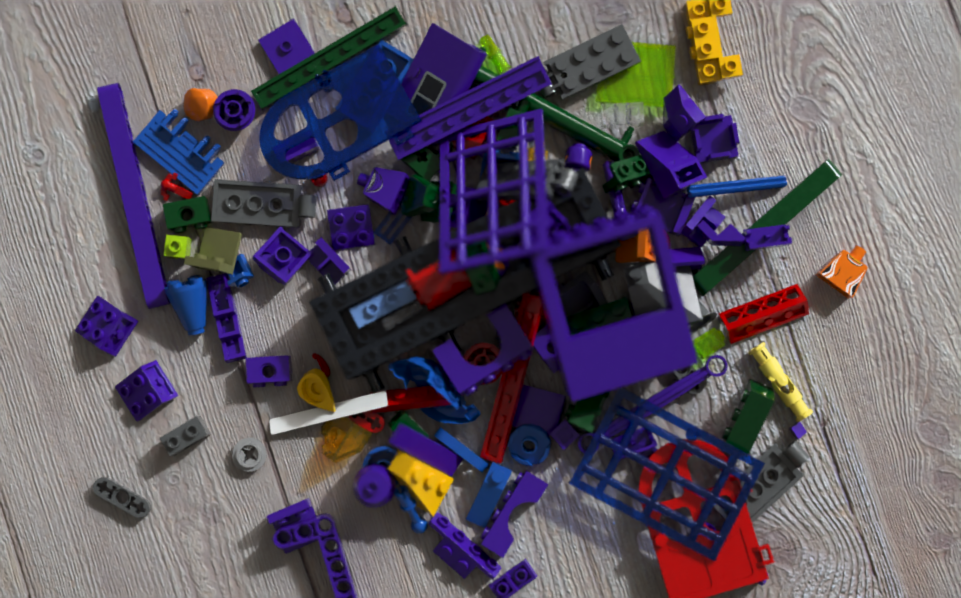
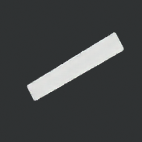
(319, 415)

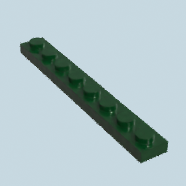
(329, 57)

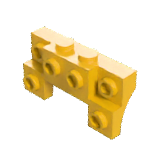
(706, 43)

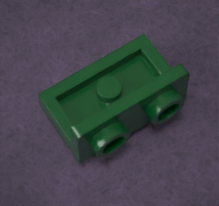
(626, 173)

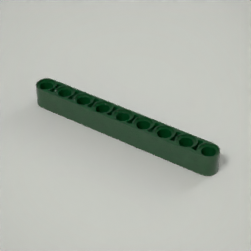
(779, 214)

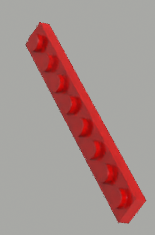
(511, 385)

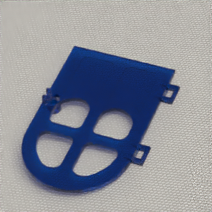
(369, 98)

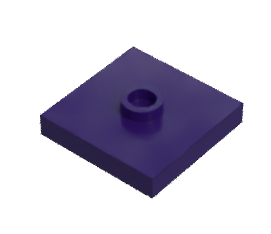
(286, 46)

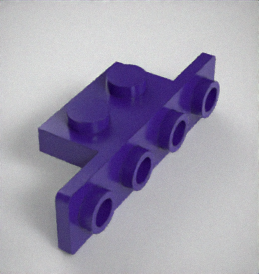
(460, 551)

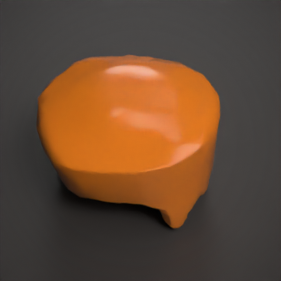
(199, 104)

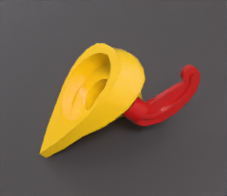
(315, 387)

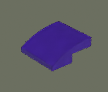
(539, 408)

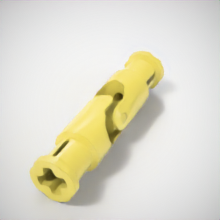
(773, 371)

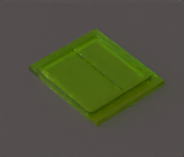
(644, 82)

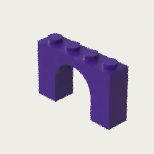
(514, 347)

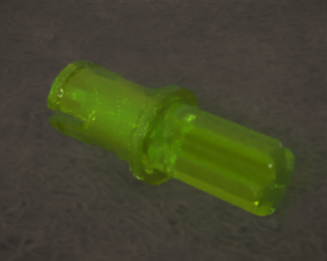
(494, 54)

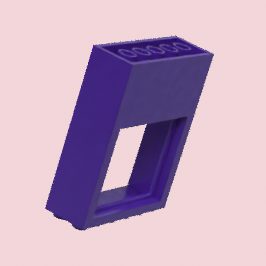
(627, 348)

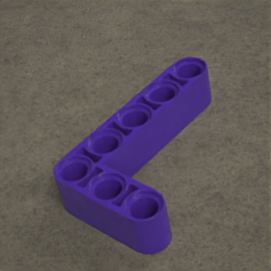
(330, 556)

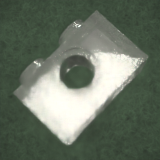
(621, 115)

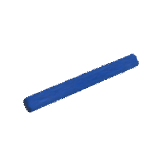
(736, 186)

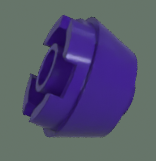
(234, 110)
(374, 486)

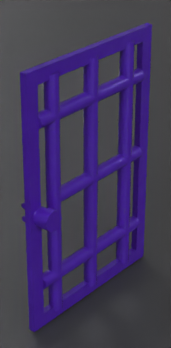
(450, 200)

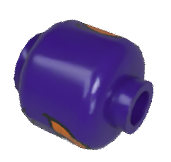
(578, 157)

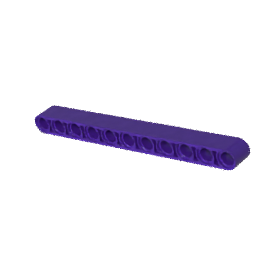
(133, 195)

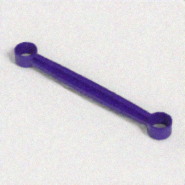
(663, 397)

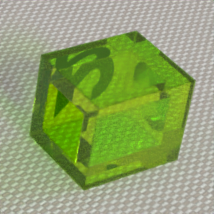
(709, 342)

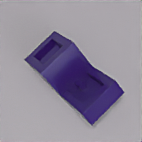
(728, 237)

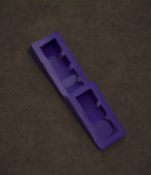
(425, 449)

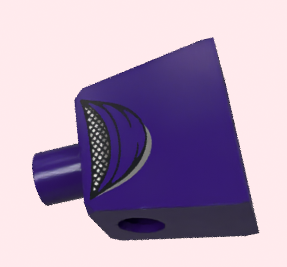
(384, 187)

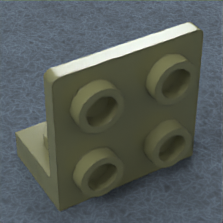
(217, 251)

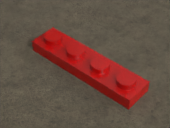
(412, 399)

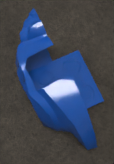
(428, 373)

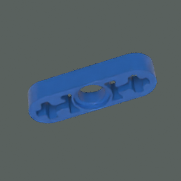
(461, 449)

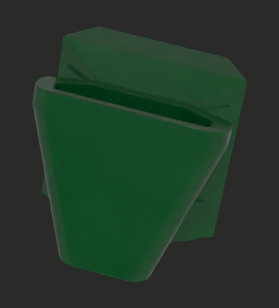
(424, 199)

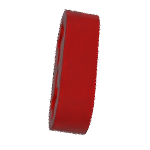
(366, 424)

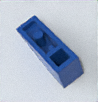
(489, 494)

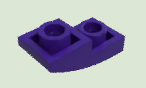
(513, 580)

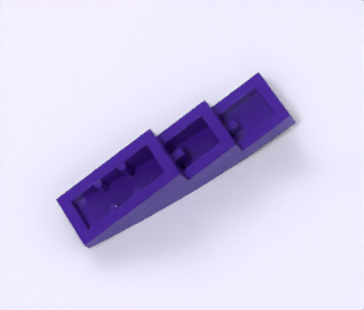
(226, 318)

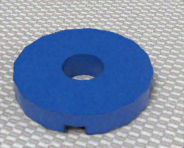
(532, 433)

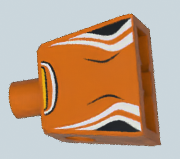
(845, 271)

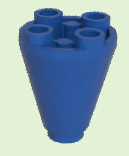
(189, 302)

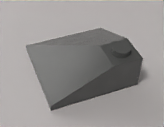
(648, 295)

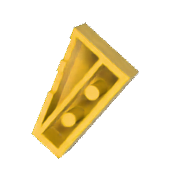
(423, 481)

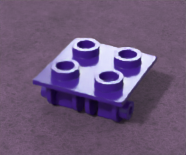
(351, 227)

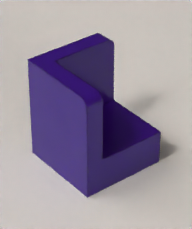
(564, 434)

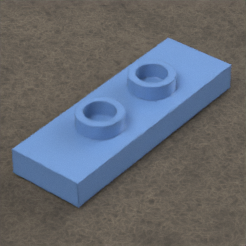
(382, 303)

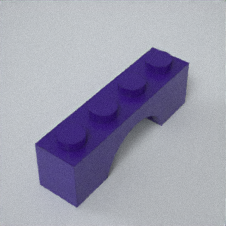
(528, 489)

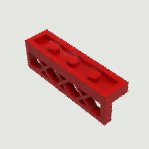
(767, 316)

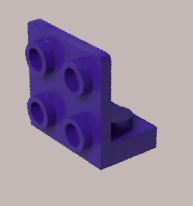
(106, 326)
(146, 390)
(291, 514)

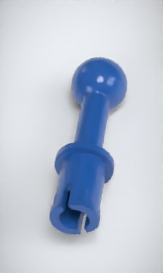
(407, 504)

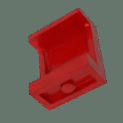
(436, 287)

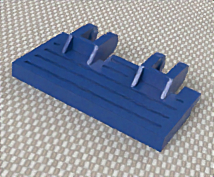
(180, 153)

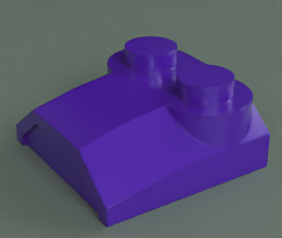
(281, 256)

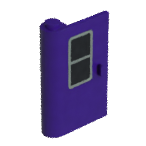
(441, 69)

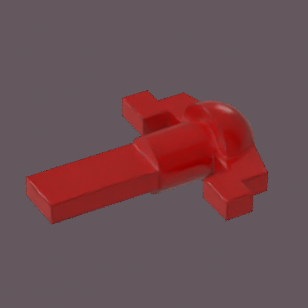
(166, 184)

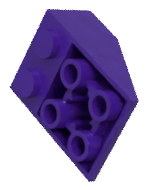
(670, 163)

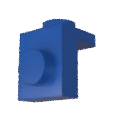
(241, 273)

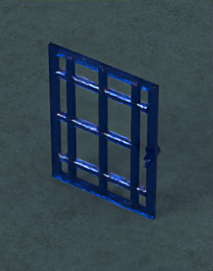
(691, 434)

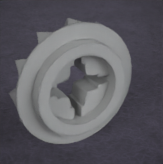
(250, 464)

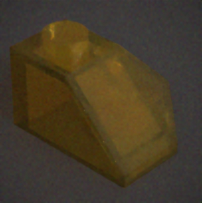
(343, 438)

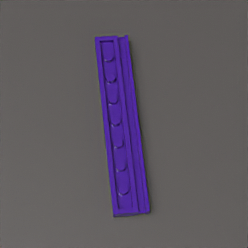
(474, 105)

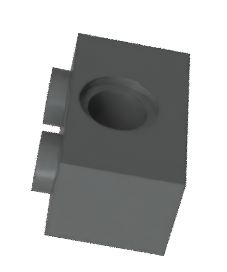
(185, 435)

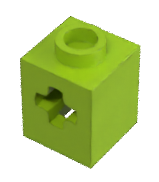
(177, 247)

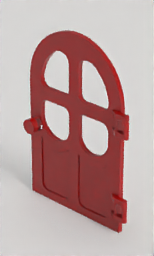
(687, 571)

